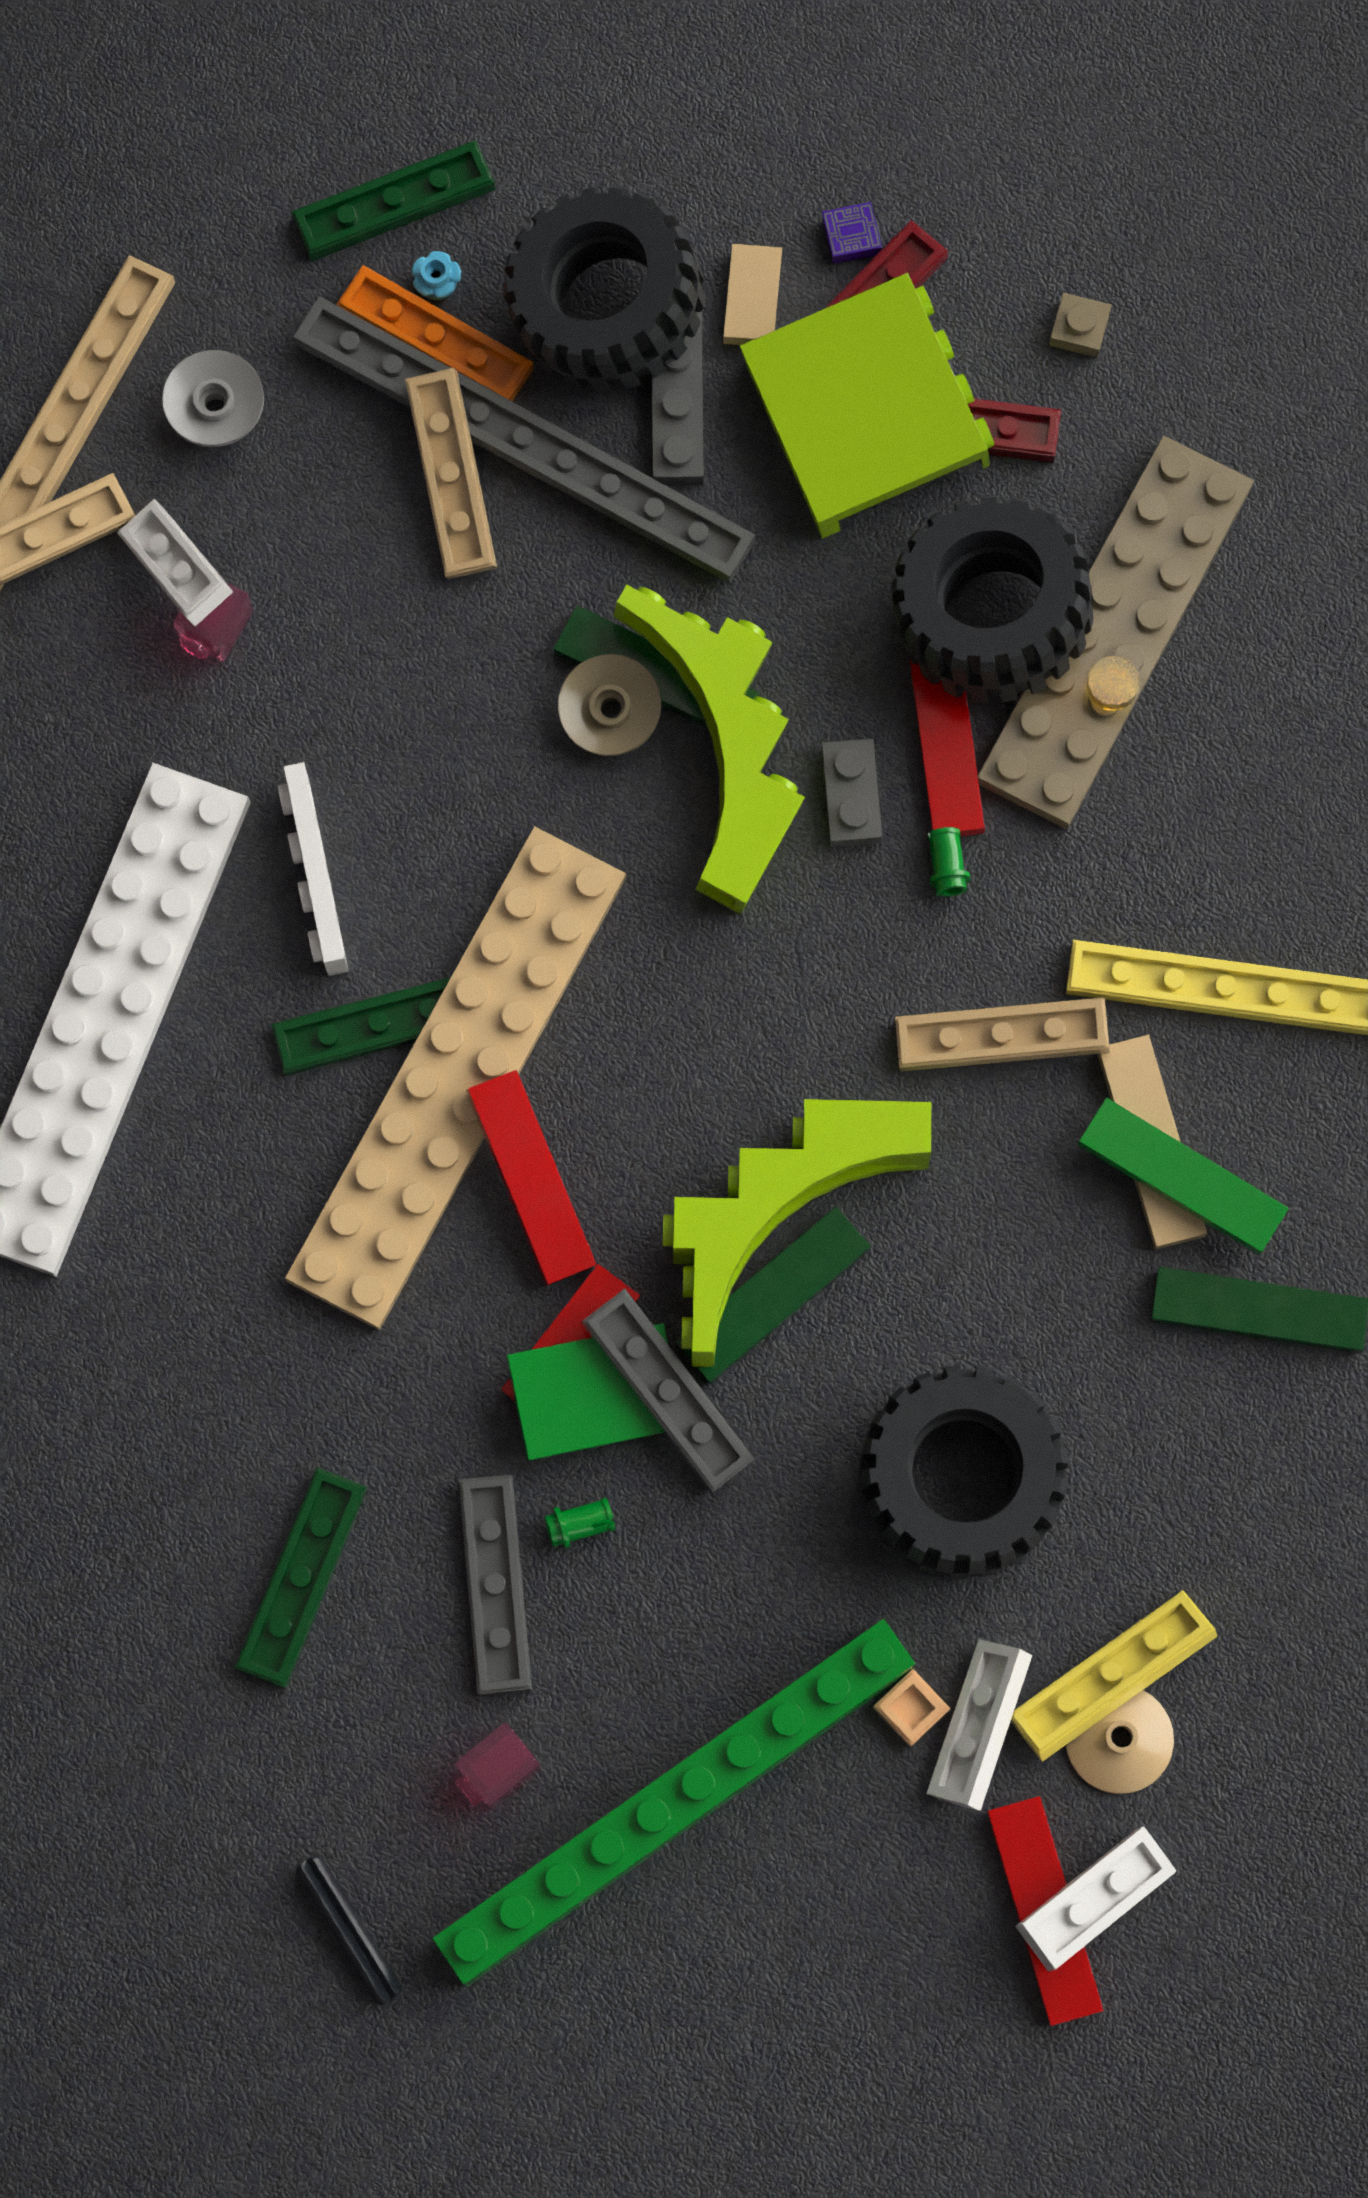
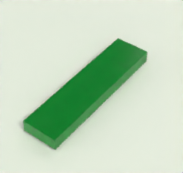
(1183, 1176)

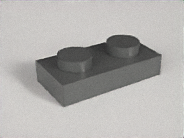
(851, 792)

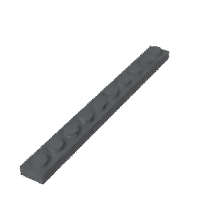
(534, 444)

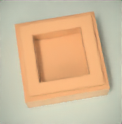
(911, 1708)

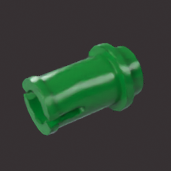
(947, 862)
(579, 1522)

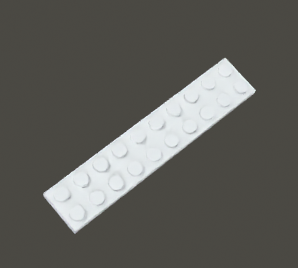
(110, 1010)

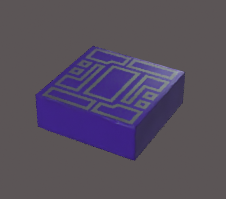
(851, 232)

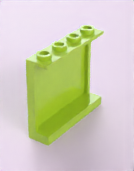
(866, 400)

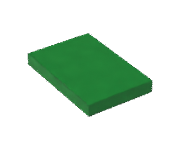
(574, 1399)

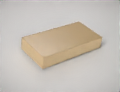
(752, 293)

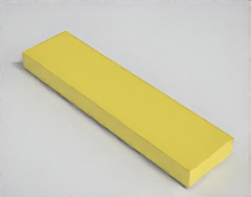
(1113, 1675)

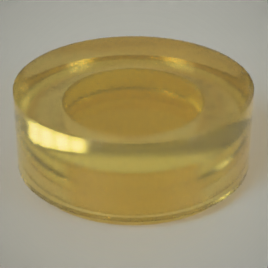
(1113, 683)

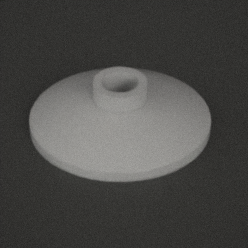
(211, 377)

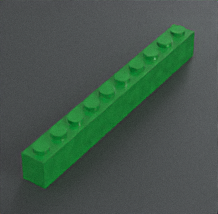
(674, 1803)

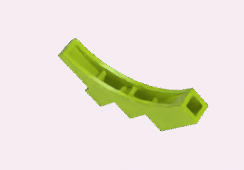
(743, 732)
(832, 1147)

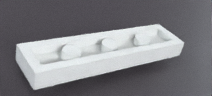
(307, 848)

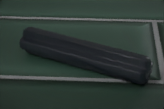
(349, 1930)

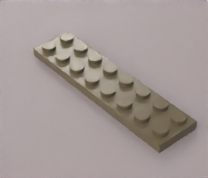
(1139, 596)

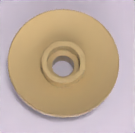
(1130, 1767)

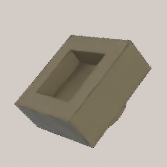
(1080, 325)

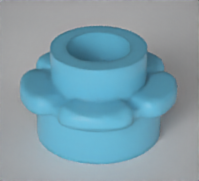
(439, 287)

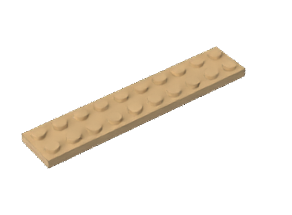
(475, 1033)

